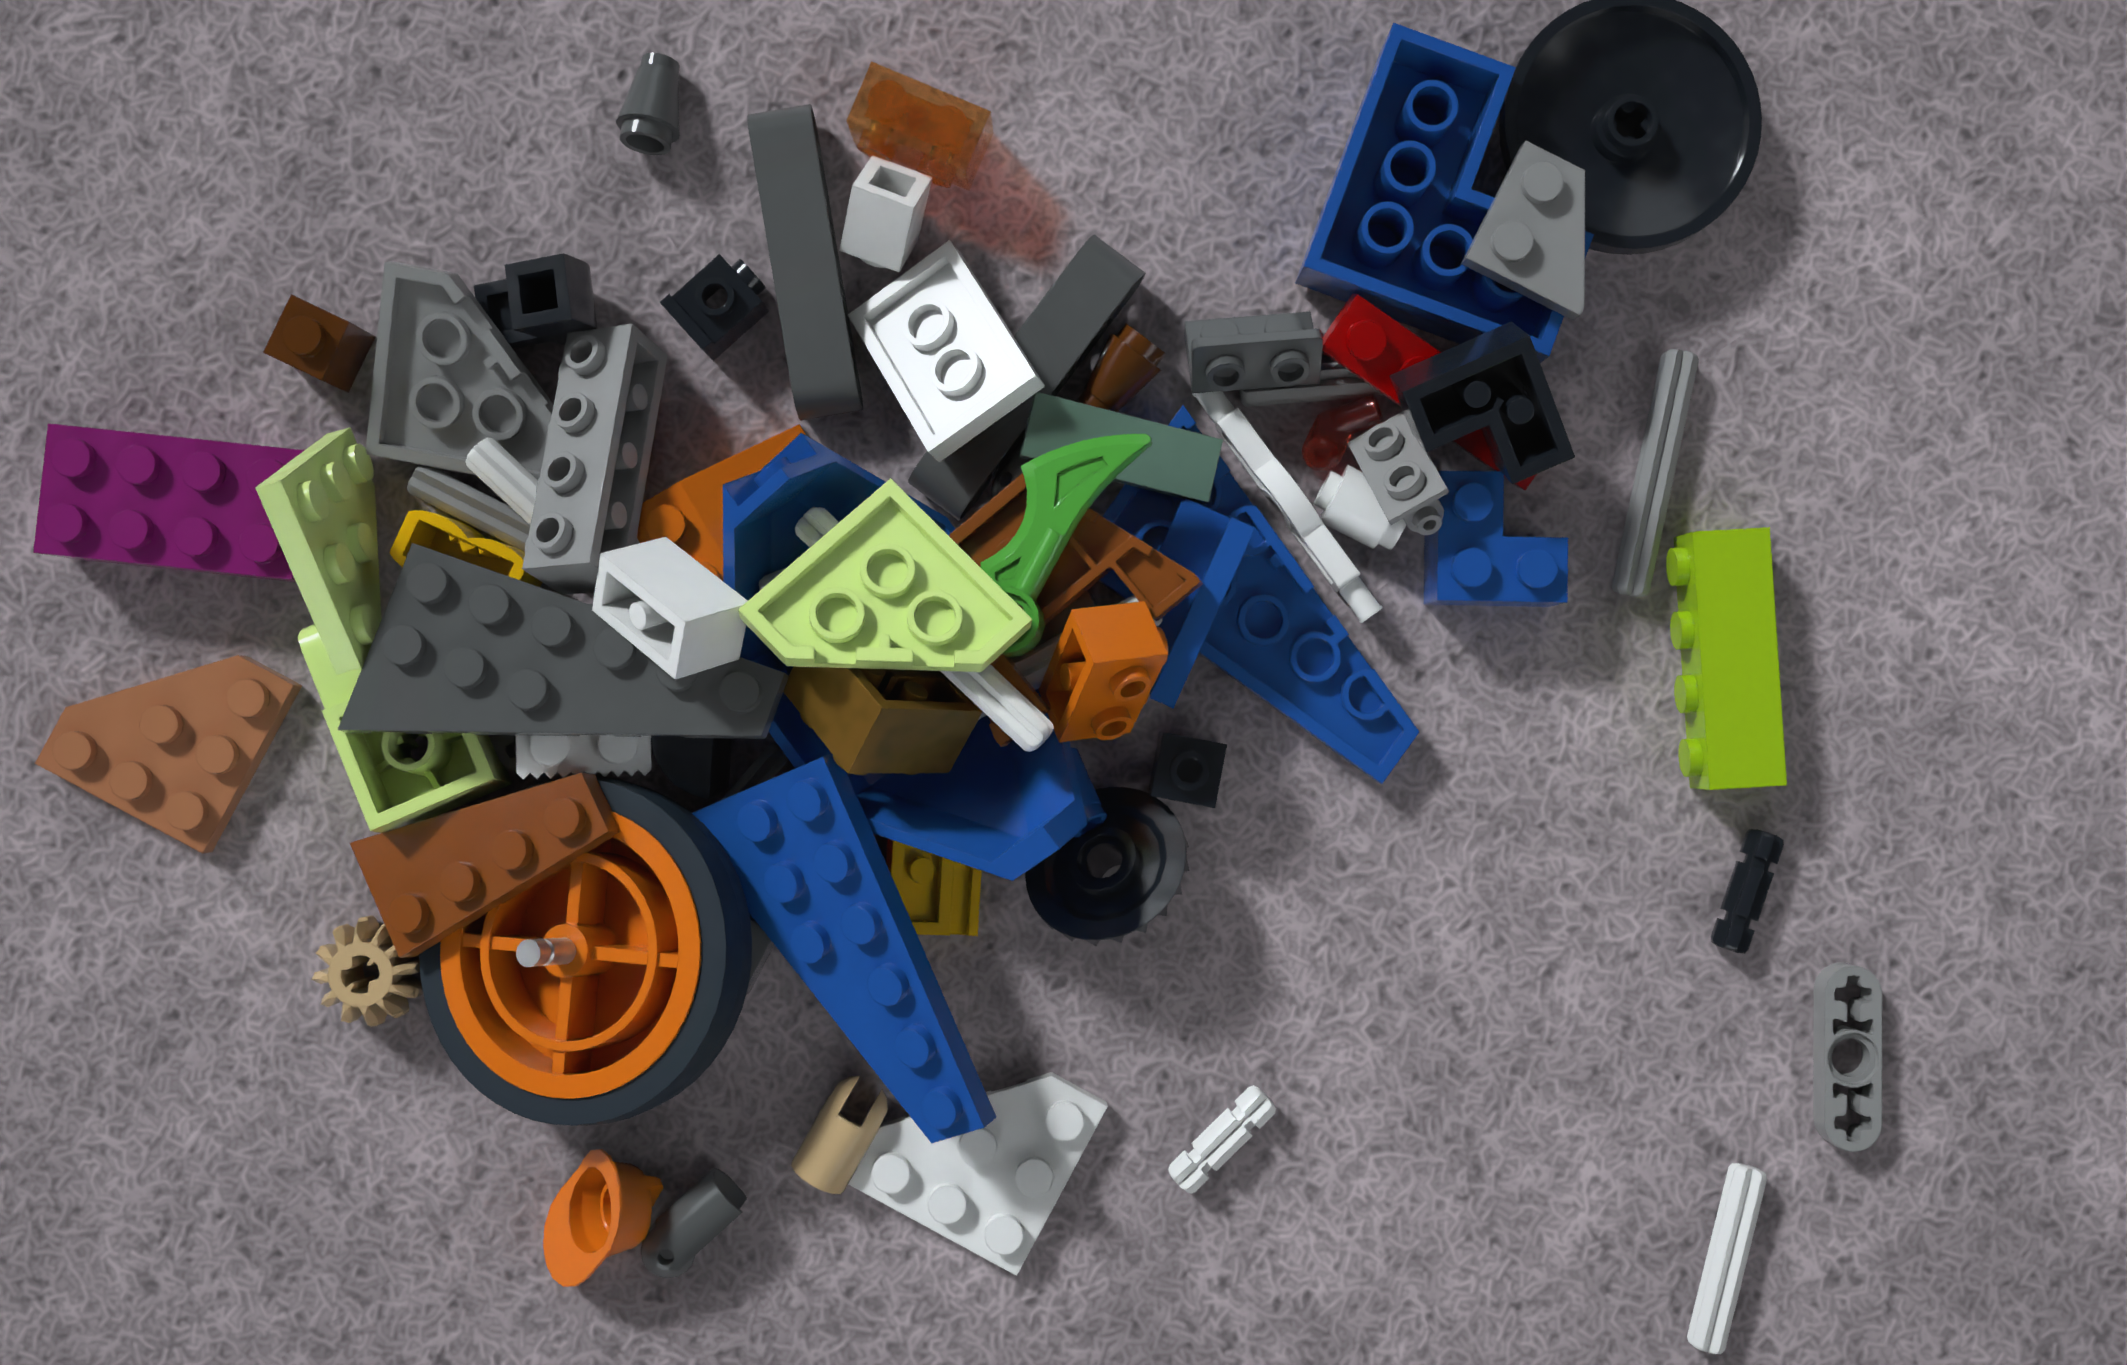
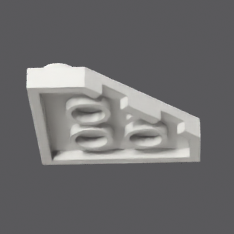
(989, 1184)

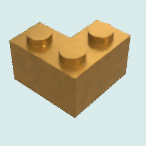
(884, 717)

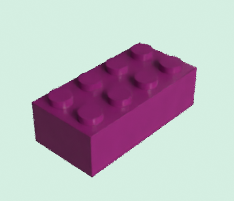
(159, 502)

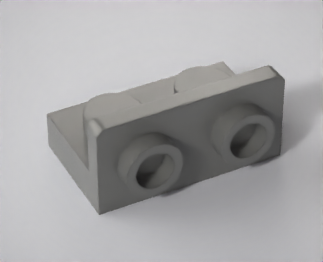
(1253, 352)

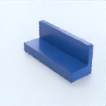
(1211, 549)

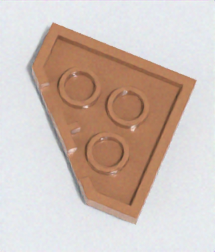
(175, 745)

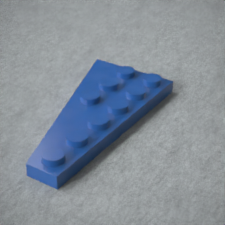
(1279, 632)
(842, 926)

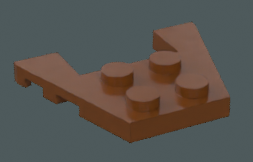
(1089, 555)

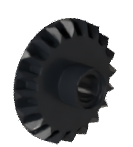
(1153, 858)

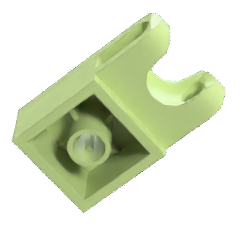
(379, 764)

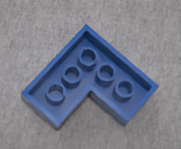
(1406, 198)

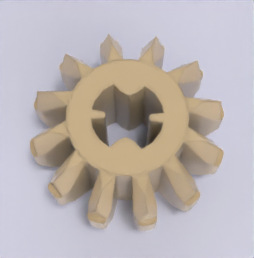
(347, 980)

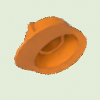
(596, 1216)

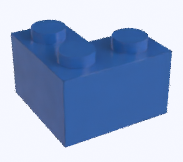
(1478, 566)

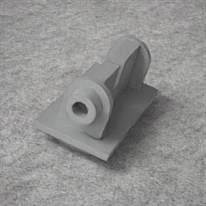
(1401, 475)

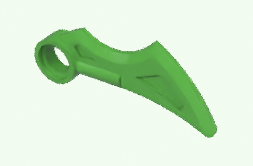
(1059, 493)

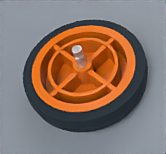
(601, 977)

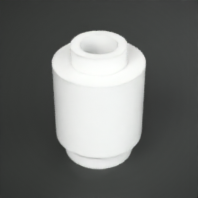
(1354, 510)

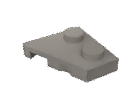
(1536, 232)

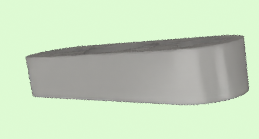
(1868, 1075)

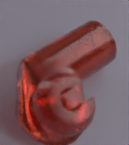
(1334, 430)

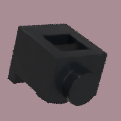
(718, 328)

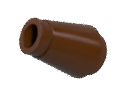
(1122, 370)

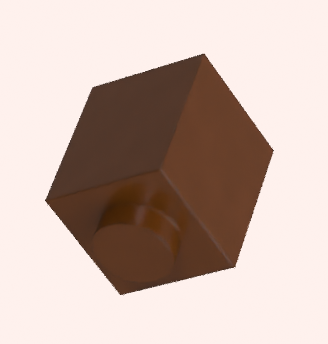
(319, 343)

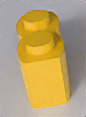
(458, 541)

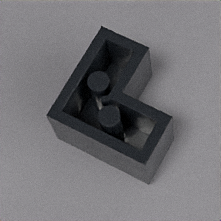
(1491, 387)

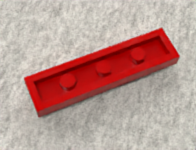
(1378, 346)

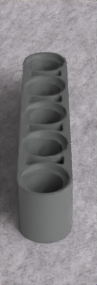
(805, 262)
(1056, 343)

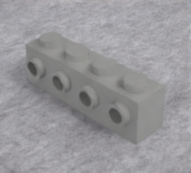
(595, 455)

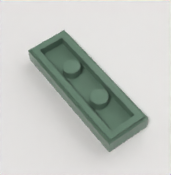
(1174, 465)

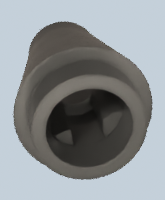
(652, 107)

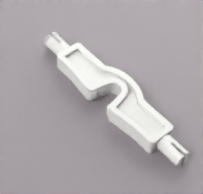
(1297, 510)

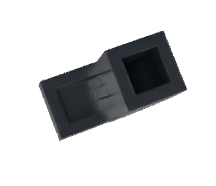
(540, 300)

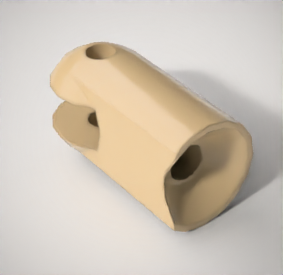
(835, 1144)

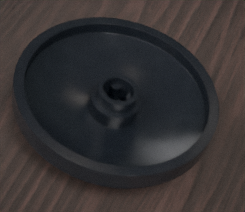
(1648, 108)

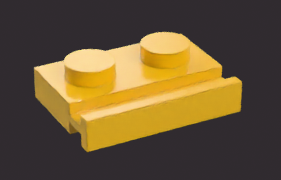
(936, 891)

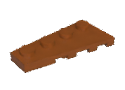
(470, 860)

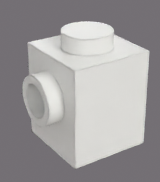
(885, 213)

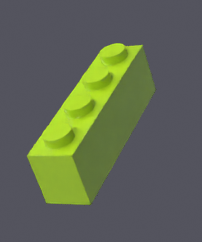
(1727, 659)

